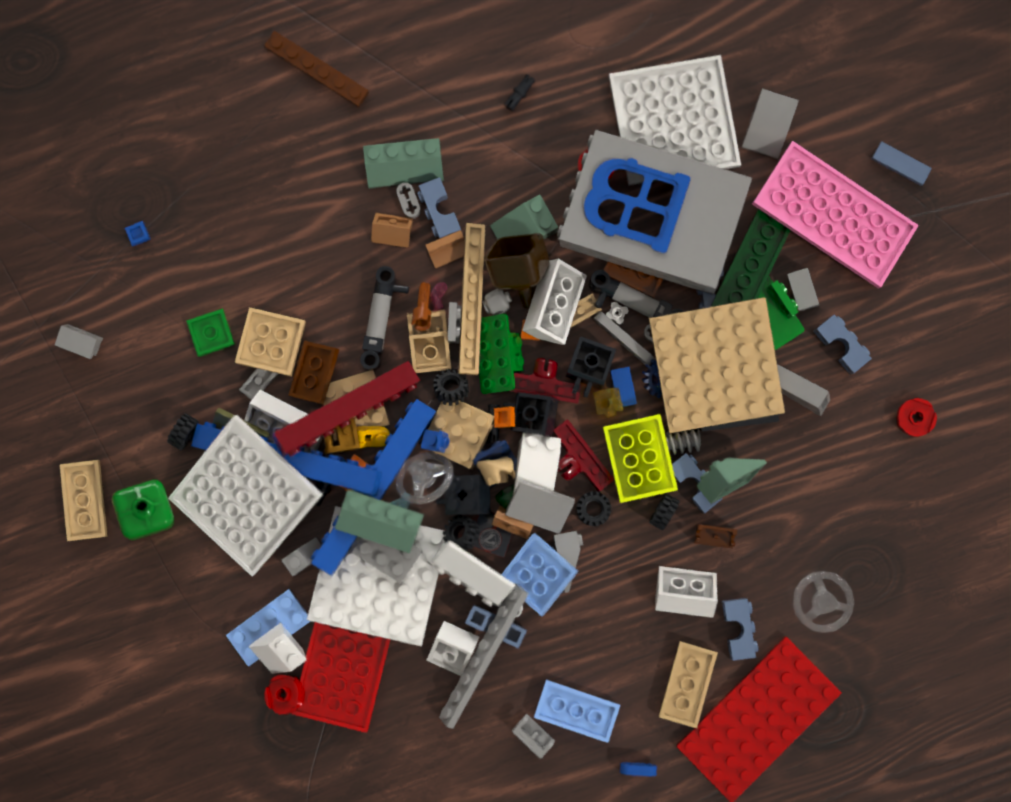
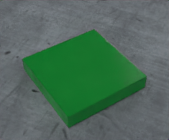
(210, 332)

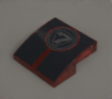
(492, 538)

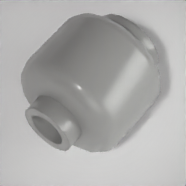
(497, 302)

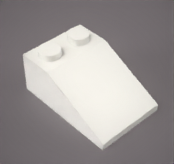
(537, 460)

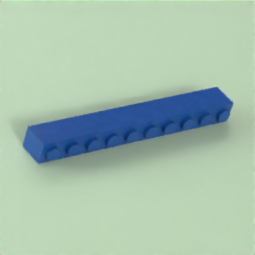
(389, 463)
(310, 464)

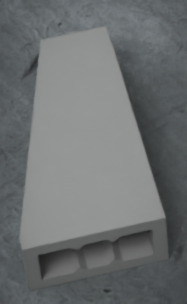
(803, 391)

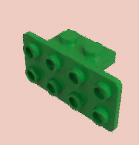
(781, 313)
(498, 355)

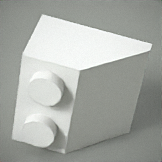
(452, 648)
(278, 650)

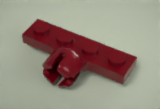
(545, 382)
(580, 458)

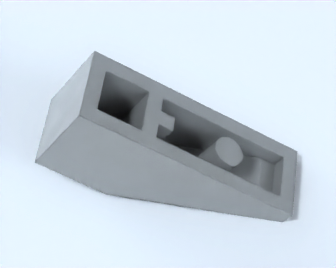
(568, 547)

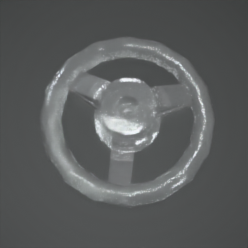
(424, 476)
(823, 601)

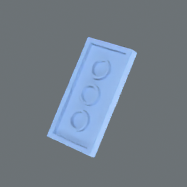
(283, 610)
(577, 711)

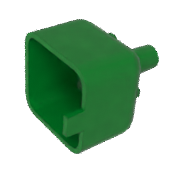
(138, 524)

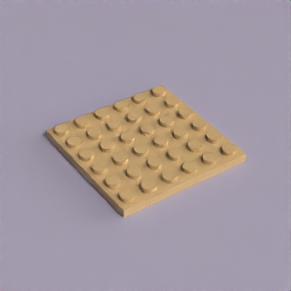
(717, 365)

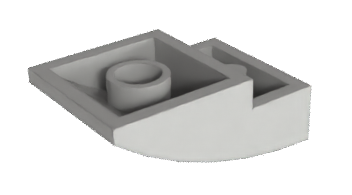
(770, 123)

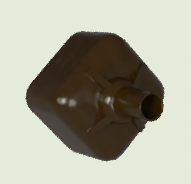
(518, 264)

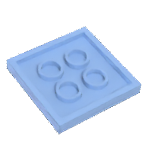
(540, 573)

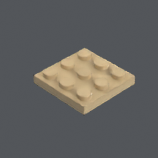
(270, 342)
(346, 385)
(466, 428)

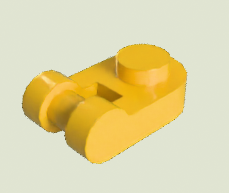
(378, 436)

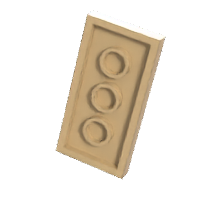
(83, 500)
(688, 684)

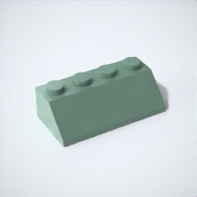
(403, 162)
(379, 521)

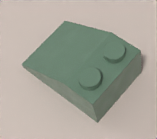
(526, 219)
(728, 477)

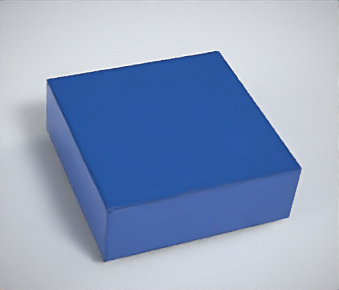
(137, 233)

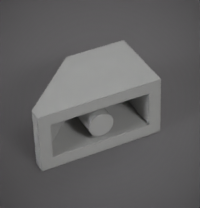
(301, 557)

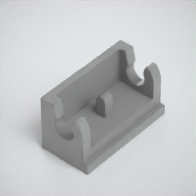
(803, 289)
(78, 341)
(533, 736)

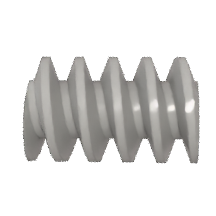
(683, 441)

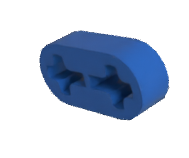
(638, 769)

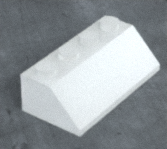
(555, 303)
(273, 414)
(472, 574)

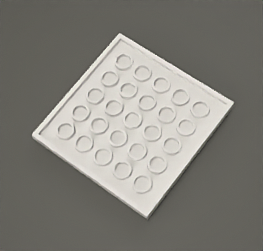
(677, 110)
(245, 495)
(374, 603)

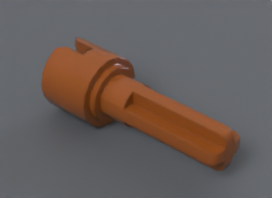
(421, 314)

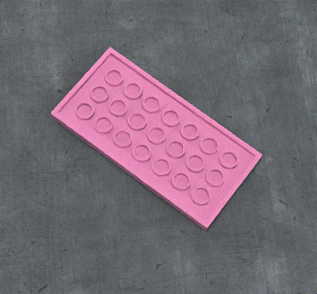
(835, 214)

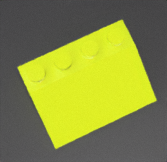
(640, 458)

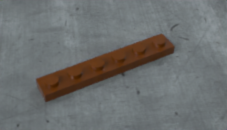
(316, 68)

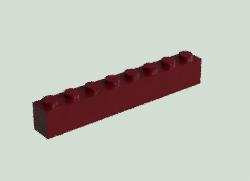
(346, 408)

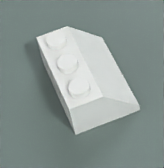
(686, 591)

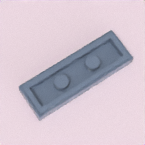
(901, 163)

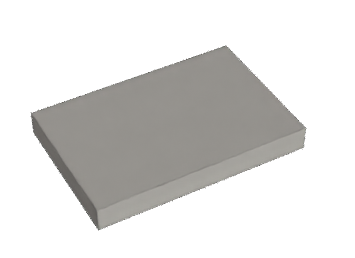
(539, 506)

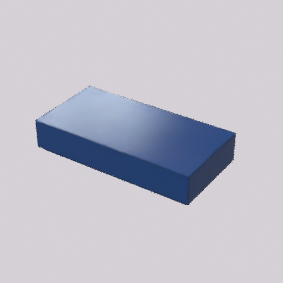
(622, 379)

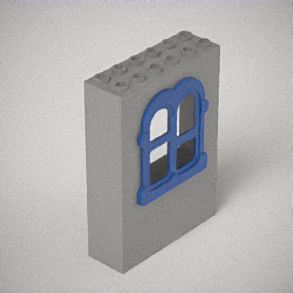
(695, 223)

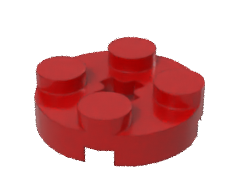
(926, 413)
(293, 694)

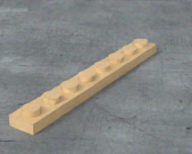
(471, 299)

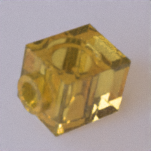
(601, 398)

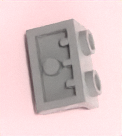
(454, 323)

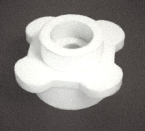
(622, 311)

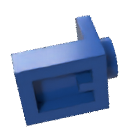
(435, 441)

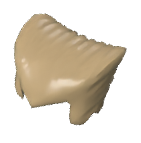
(496, 470)

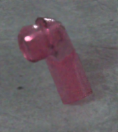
(436, 295)

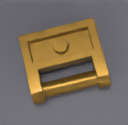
(347, 440)

